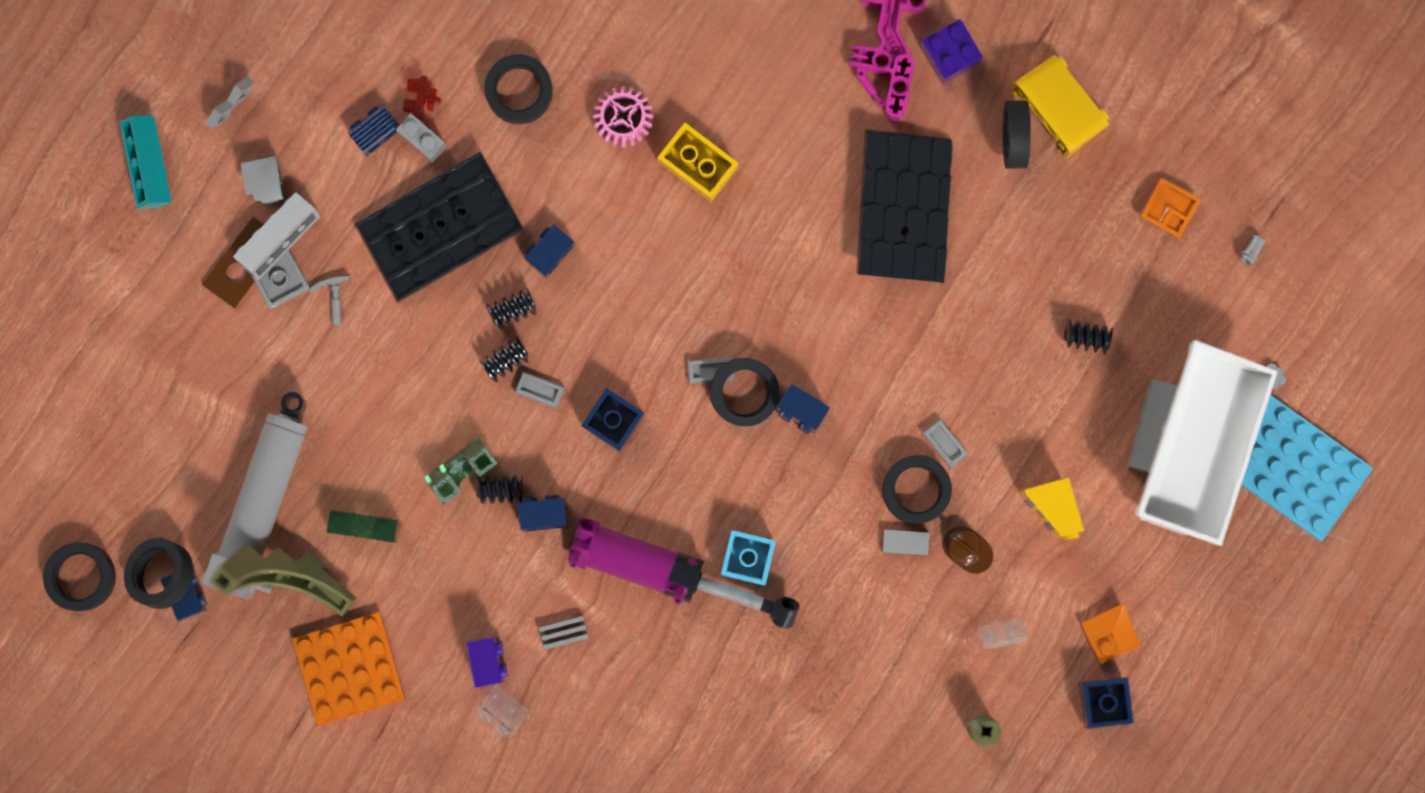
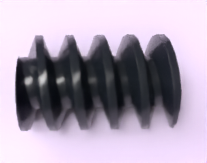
(512, 309)
(1087, 337)
(505, 359)
(499, 489)

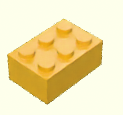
(697, 162)

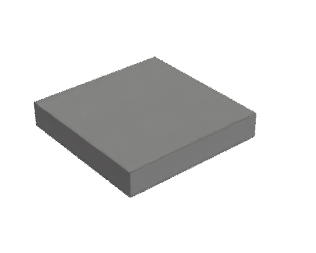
(282, 281)

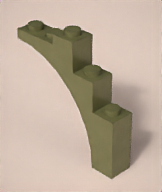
(278, 569)

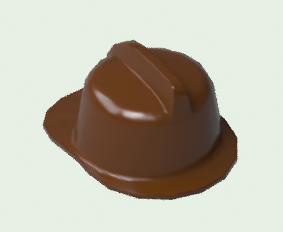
(968, 550)

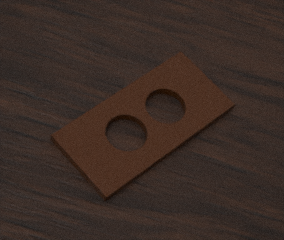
(218, 281)

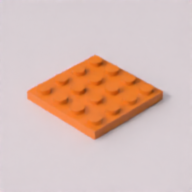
(348, 668)

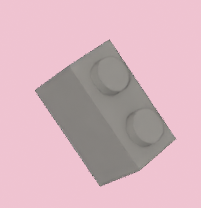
(421, 138)

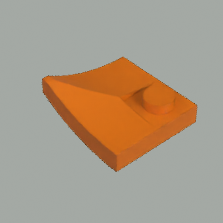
(1170, 208)
(1110, 634)

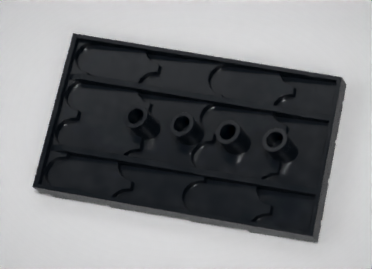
(906, 187)
(456, 217)

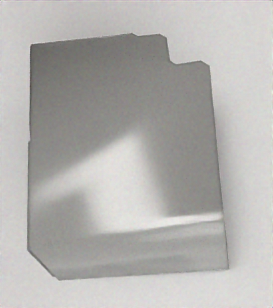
(264, 180)

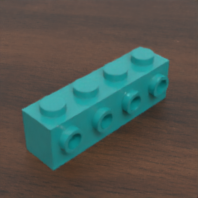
(145, 162)

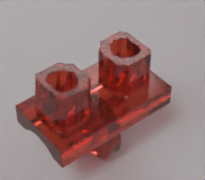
(420, 87)

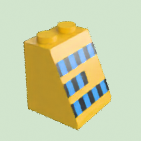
(1055, 508)

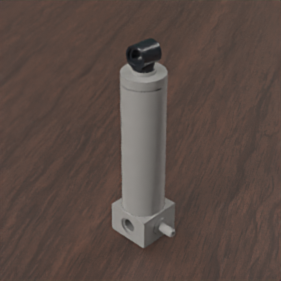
(263, 488)

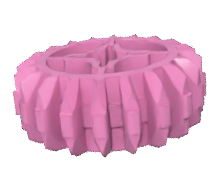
(631, 110)

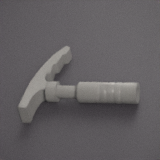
(335, 302)

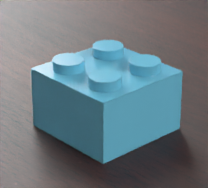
(748, 558)

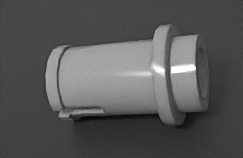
(1252, 250)

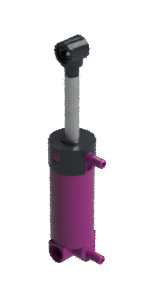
(663, 570)

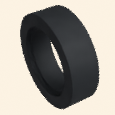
(510, 63)
(1016, 134)
(769, 403)
(933, 467)
(137, 564)
(51, 573)

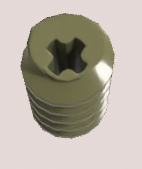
(993, 730)

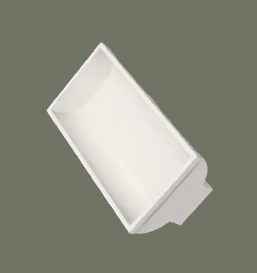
(1206, 443)

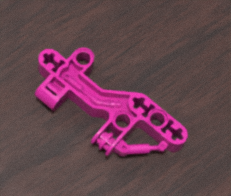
(893, 50)

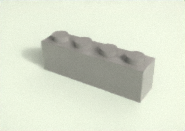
(276, 236)
(1152, 418)

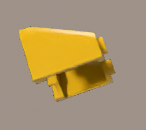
(1061, 104)

